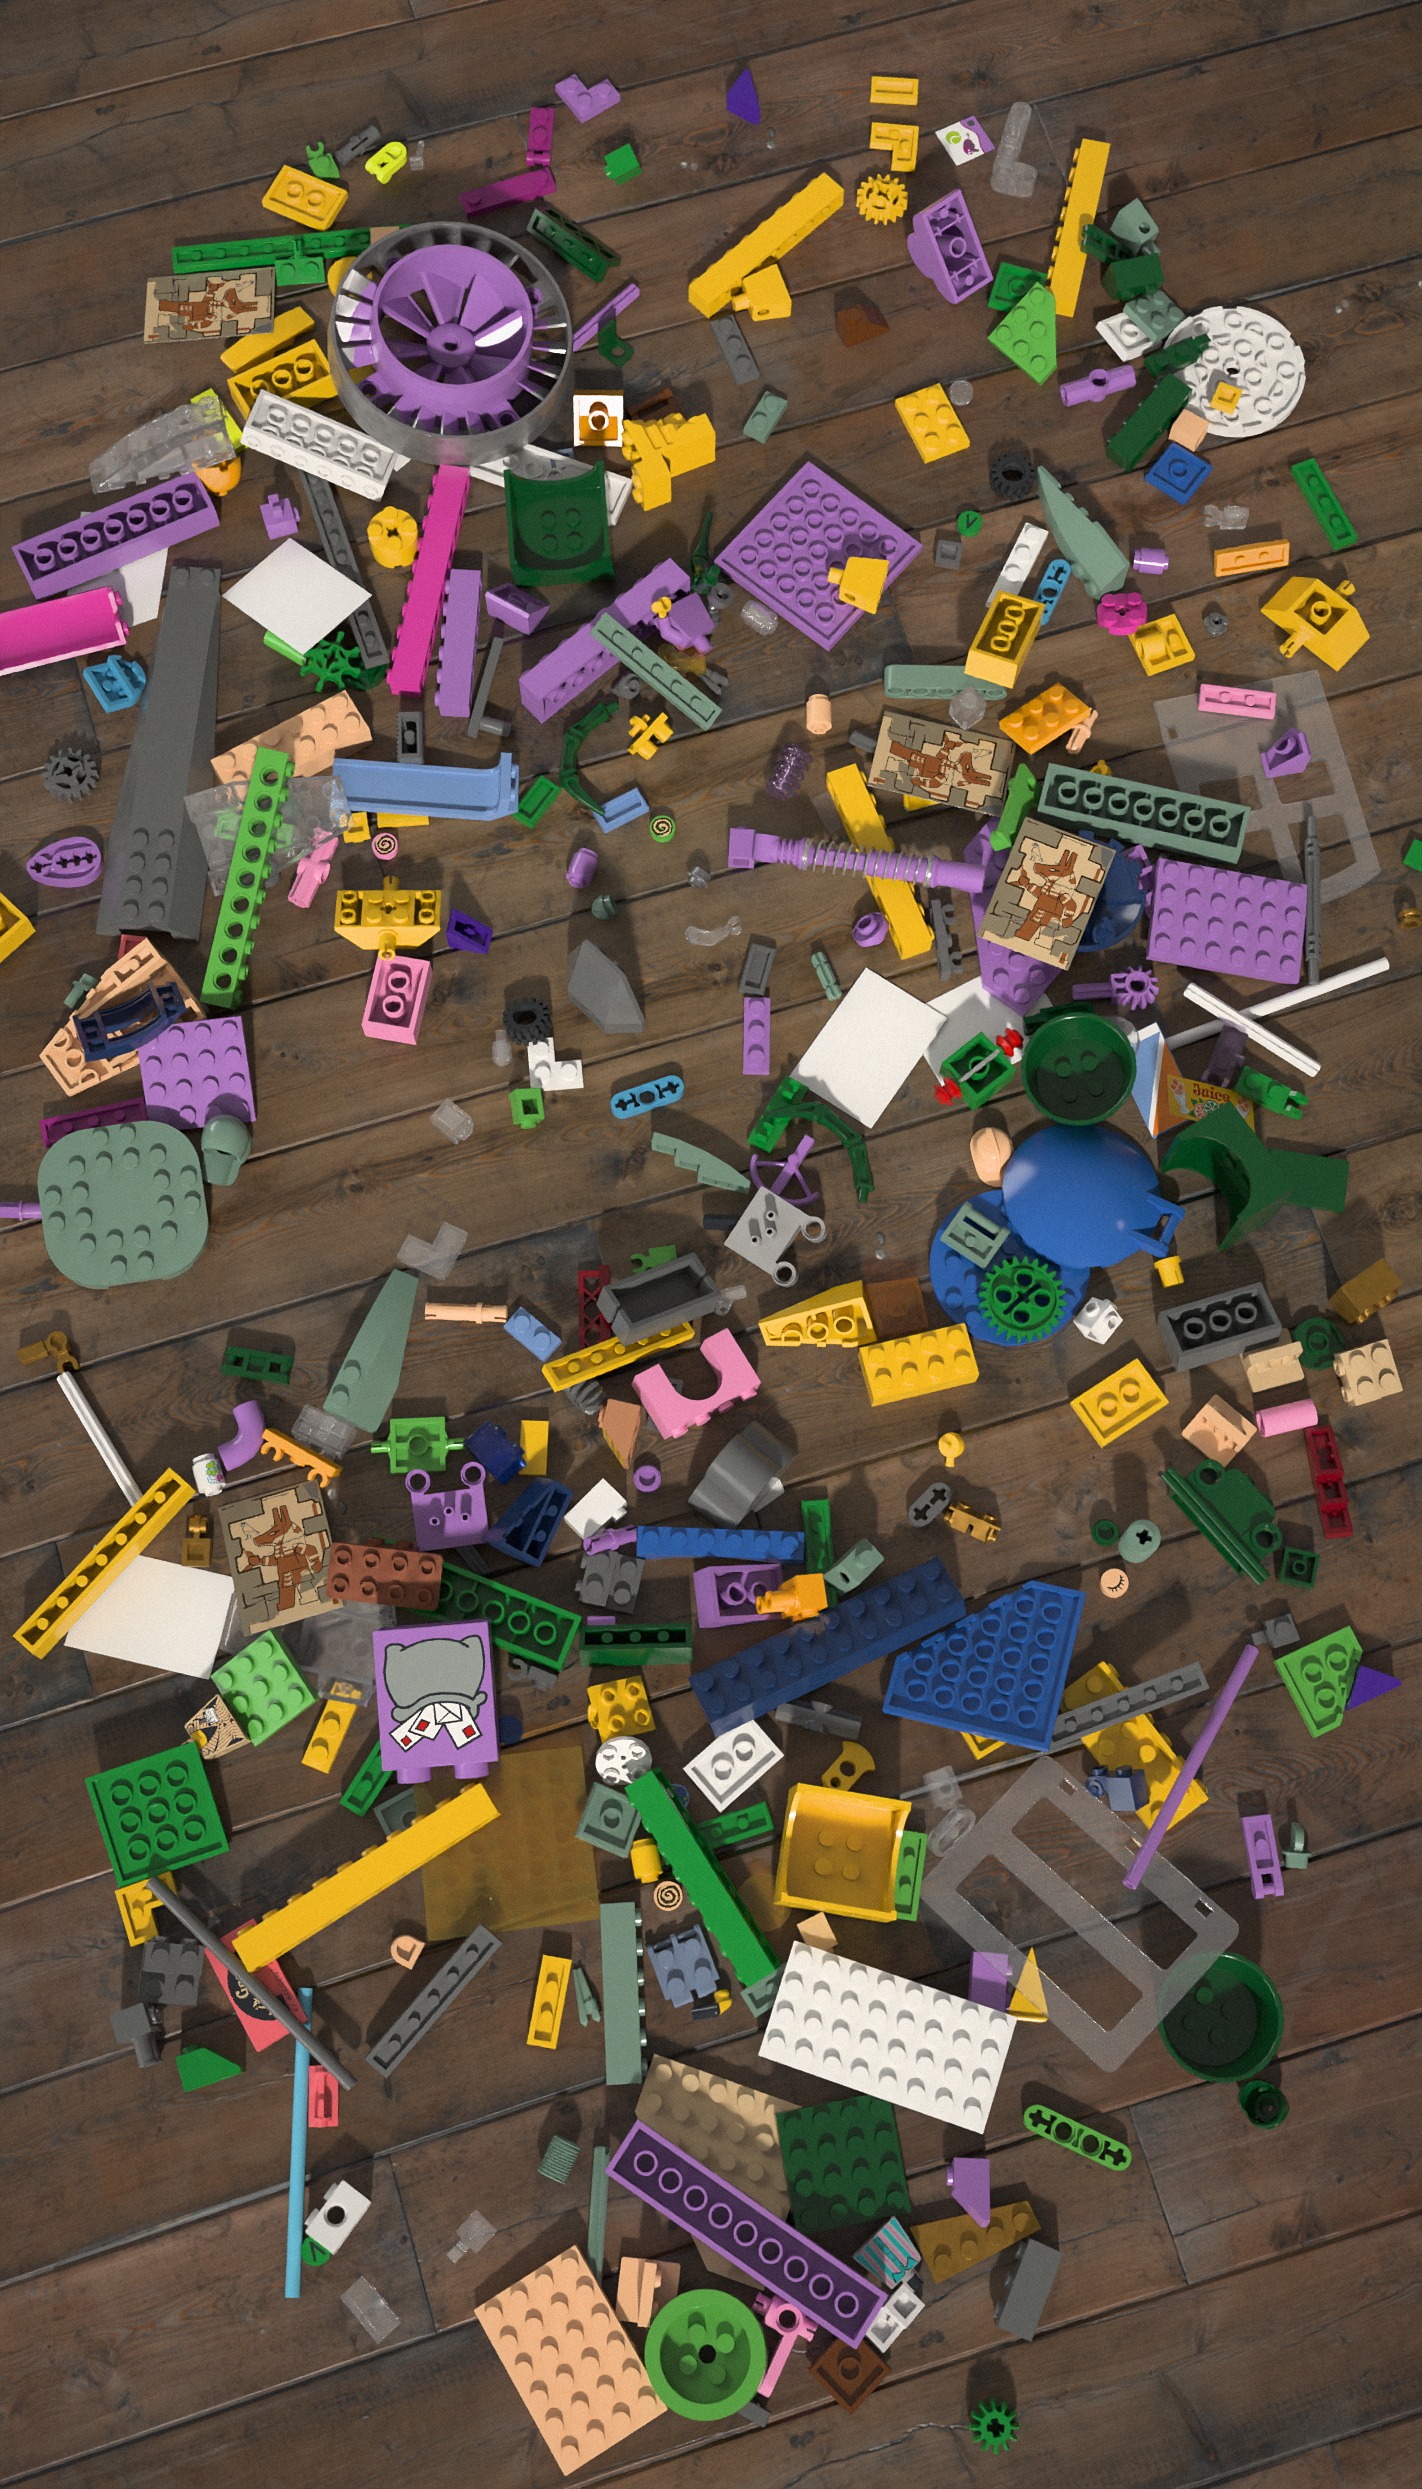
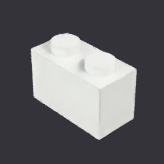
(596, 1510)

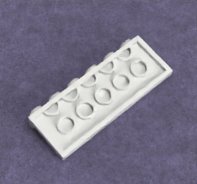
(319, 445)

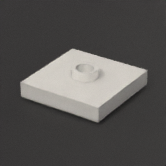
(1125, 337)

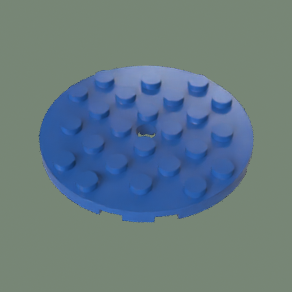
(958, 1279)

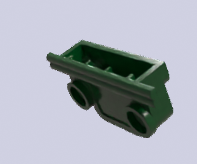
(1228, 1514)

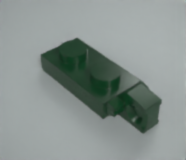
(1176, 356)
(1032, 1023)

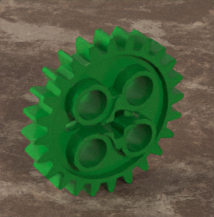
(1006, 1282)

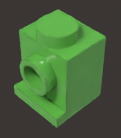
(530, 1099)

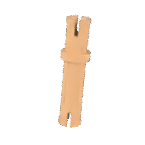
(466, 1312)

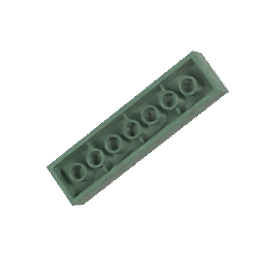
(1143, 814)

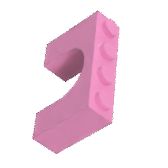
(676, 1413)

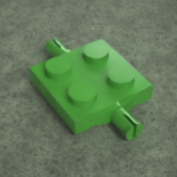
(418, 1445)

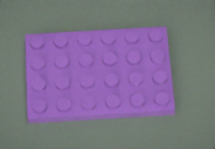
(1227, 922)

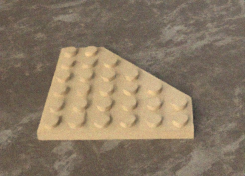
(725, 2130)

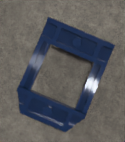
(93, 1030)

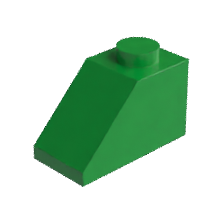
(204, 2067)

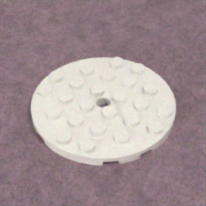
(1266, 363)

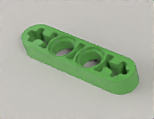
(1077, 2135)

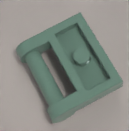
(972, 1242)

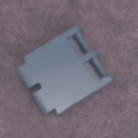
(684, 1967)

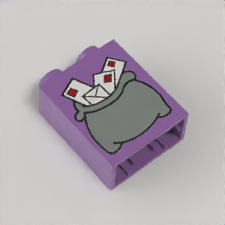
(436, 1698)

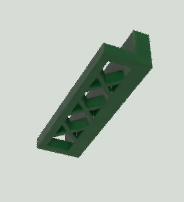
(572, 243)

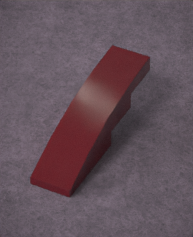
(1328, 1482)

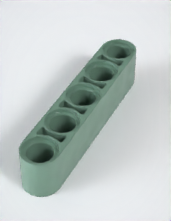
(936, 682)

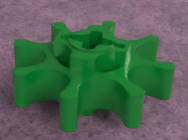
(337, 668)

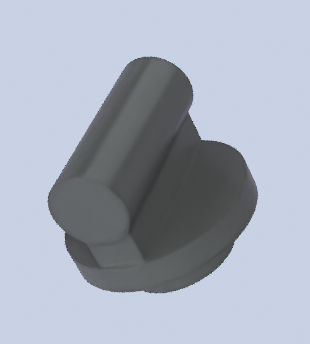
(628, 686)

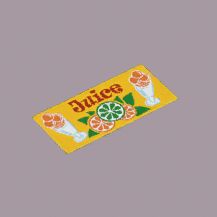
(1197, 1099)

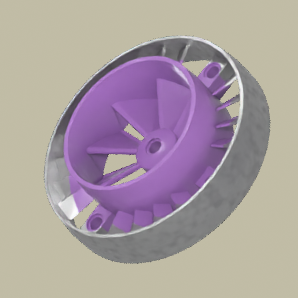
(489, 343)

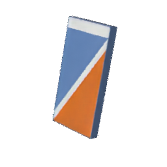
(1151, 1082)

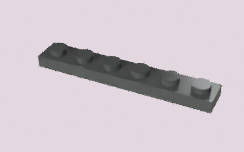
(1128, 1704)
(433, 2000)

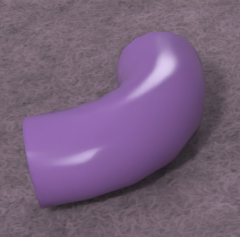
(249, 1436)

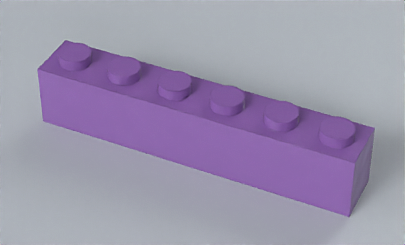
(460, 643)

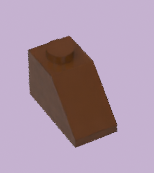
(859, 324)

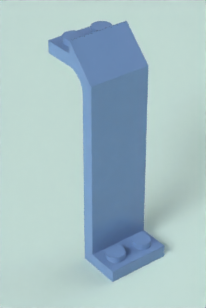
(430, 789)

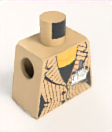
(216, 1729)

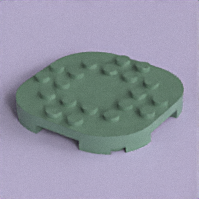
(123, 1204)

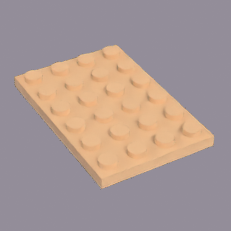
(570, 2359)

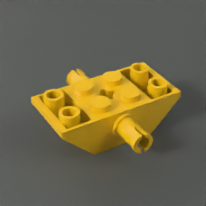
(1318, 620)
(388, 917)

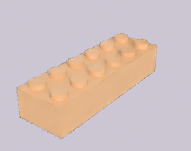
(310, 738)

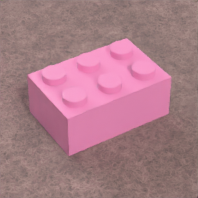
(397, 999)

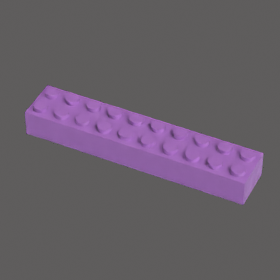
(747, 2233)

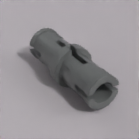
(369, 136)

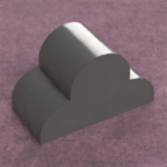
(741, 1476)

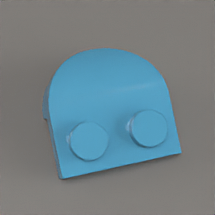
(116, 683)

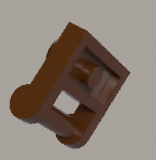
(664, 396)

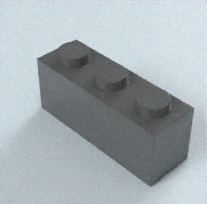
(1027, 2288)

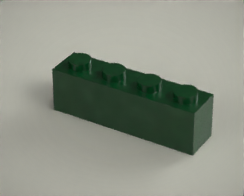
(1148, 422)
(635, 1644)

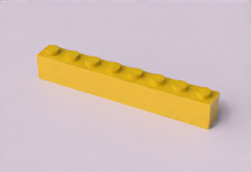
(1081, 210)
(766, 244)
(867, 829)
(104, 1564)

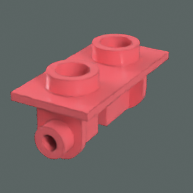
(322, 2098)

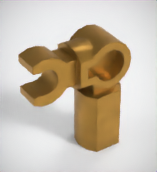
(56, 1343)

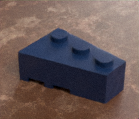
(531, 1521)

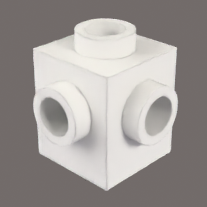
(1098, 1320)

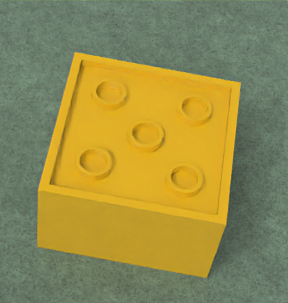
(840, 1852)

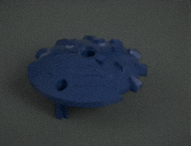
(1118, 903)

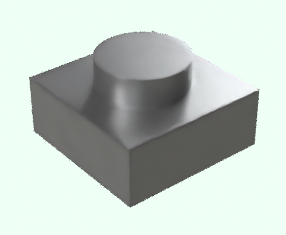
(948, 554)

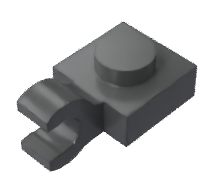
(1277, 1632)
(540, 1679)

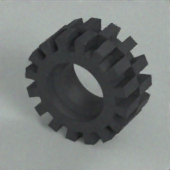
(1016, 464)
(522, 1011)

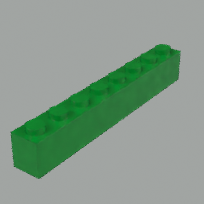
(703, 1877)

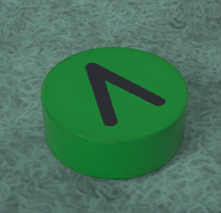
(969, 523)
(314, 2253)

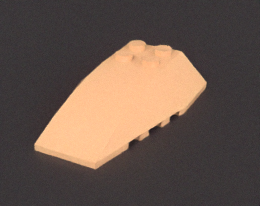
(118, 984)

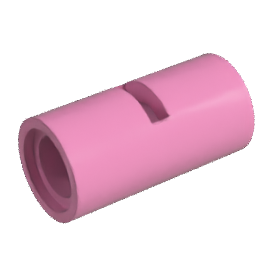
(1286, 1417)

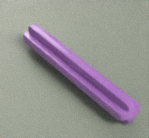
(602, 317)

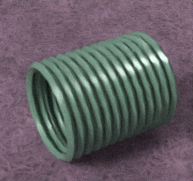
(559, 2159)

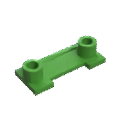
(1024, 794)

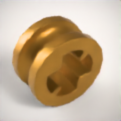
(1410, 918)

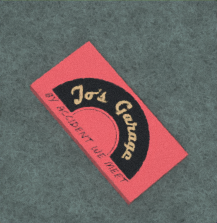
(257, 2020)

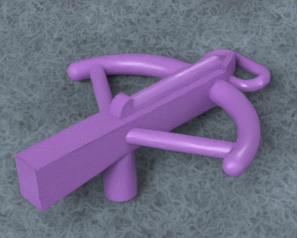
(790, 1168)

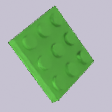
(265, 1687)

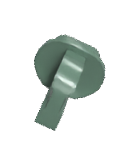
(79, 992)
(1296, 1855)

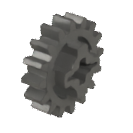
(79, 766)

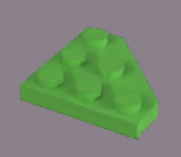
(1030, 334)
(1322, 1678)

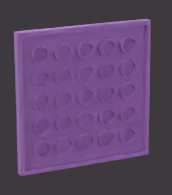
(795, 542)

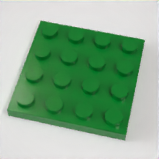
(157, 1814)

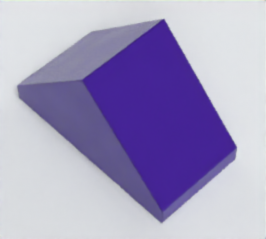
(743, 99)
(467, 933)
(1368, 1685)

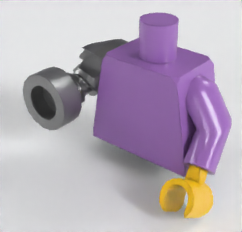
(689, 621)

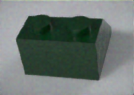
(1133, 277)

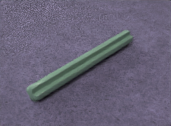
(598, 2210)

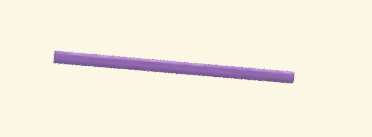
(1190, 1767)

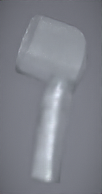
(416, 161)

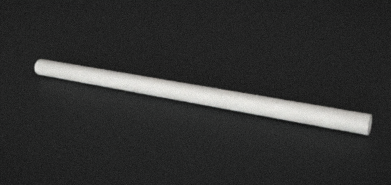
(1281, 1002)

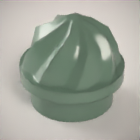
(604, 907)

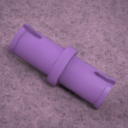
(610, 1539)

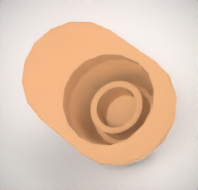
(991, 1153)

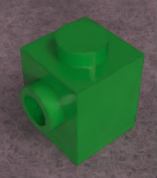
(622, 165)

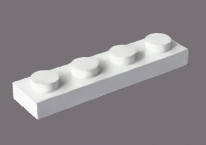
(1020, 561)

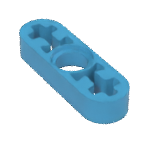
(1049, 582)
(668, 1097)

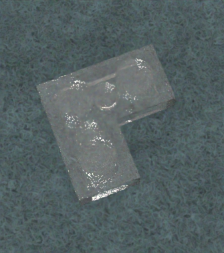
(434, 1258)

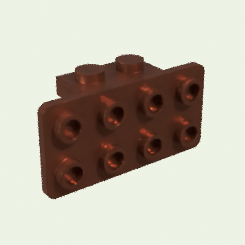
(385, 1574)

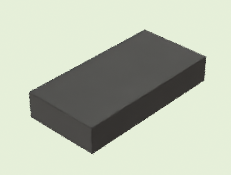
(757, 970)

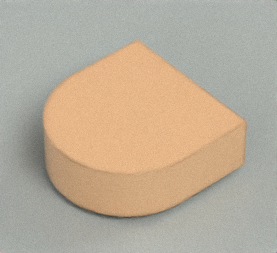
(406, 1950)

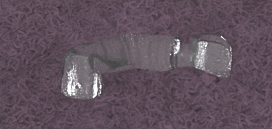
(710, 938)

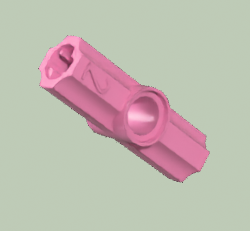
(311, 873)

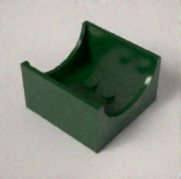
(559, 529)
(1237, 1164)

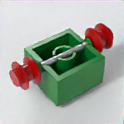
(978, 1069)

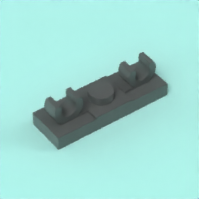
(943, 940)

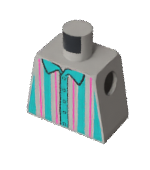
(891, 2256)

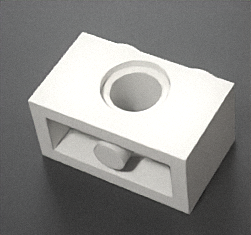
(333, 2235)

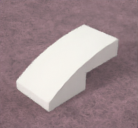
(893, 2317)

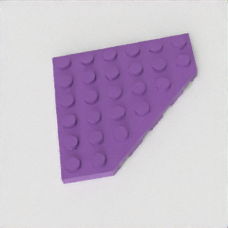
(1005, 973)

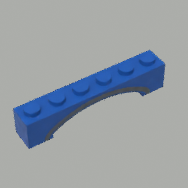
(753, 1545)

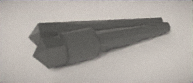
(713, 679)

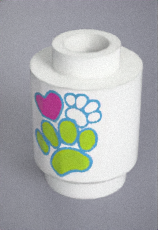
(208, 1474)

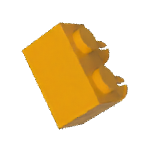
(795, 1598)

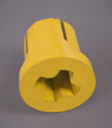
(1170, 1271)

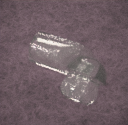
(727, 1298)

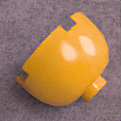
(221, 476)

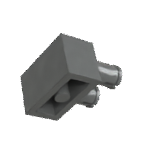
(140, 2026)

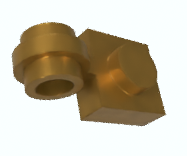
(197, 1550)

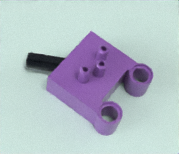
(452, 1518)

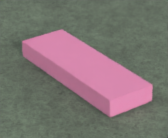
(1237, 701)

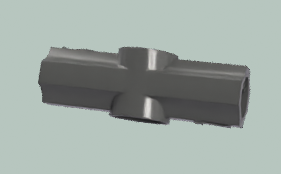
(819, 1718)

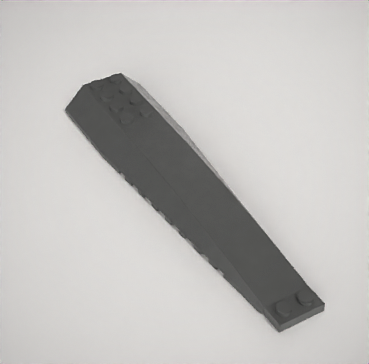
(154, 850)

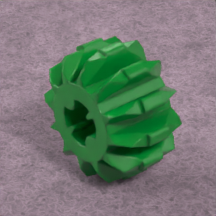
(985, 2433)

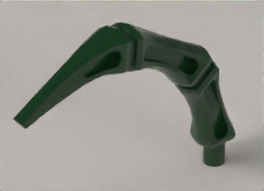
(703, 576)
(572, 743)
(849, 1138)

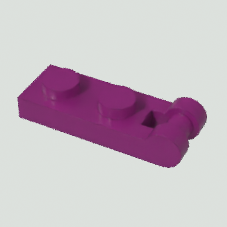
(540, 136)

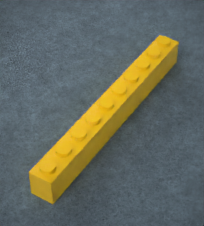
(366, 1877)

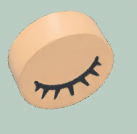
(1114, 1583)

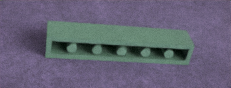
(621, 1993)

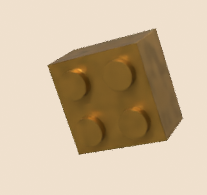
(1366, 1293)

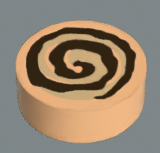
(668, 1896)

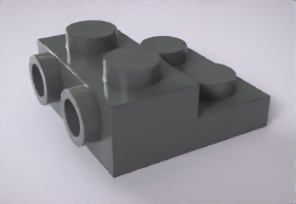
(610, 1581)
(170, 1971)

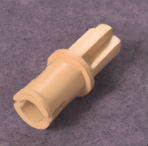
(1080, 733)

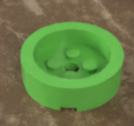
(674, 2360)

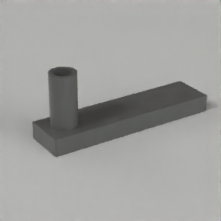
(478, 720)

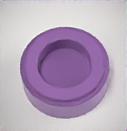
(647, 1479)

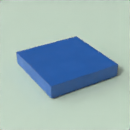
(1178, 473)

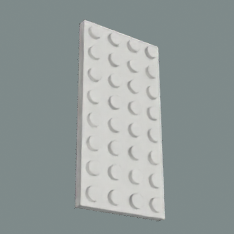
(888, 2036)

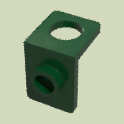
(608, 341)

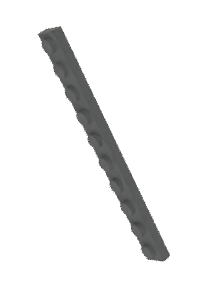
(342, 559)

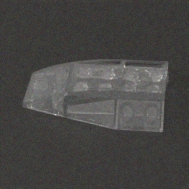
(312, 817)

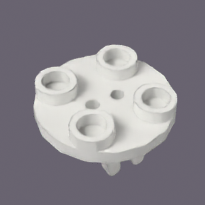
(610, 1761)

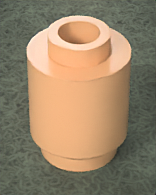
(818, 714)

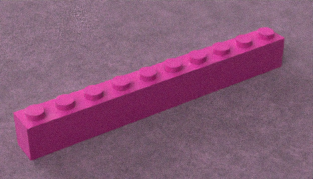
(428, 585)

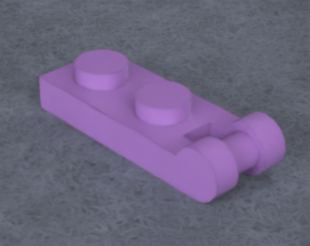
(1262, 1855)

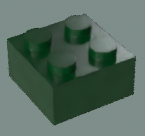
(1298, 1568)

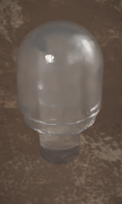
(501, 1049)

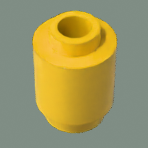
(646, 1860)

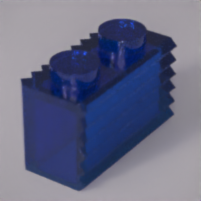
(495, 1453)

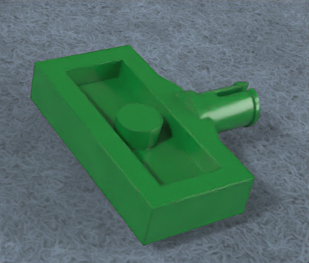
(299, 268)

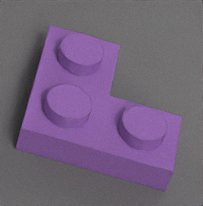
(584, 102)

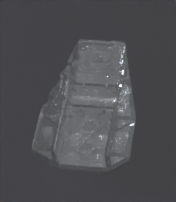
(177, 441)
(329, 1647)

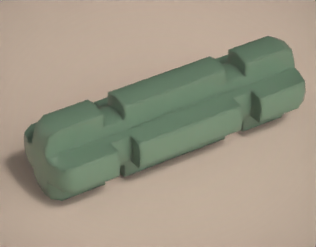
(826, 976)

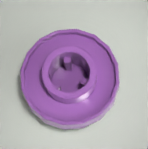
(870, 929)

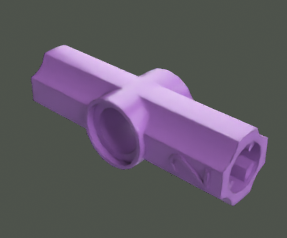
(1087, 388)

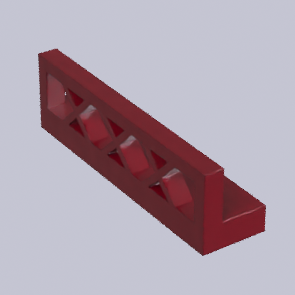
(605, 1327)

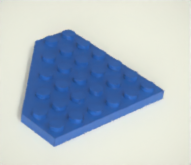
(995, 1669)

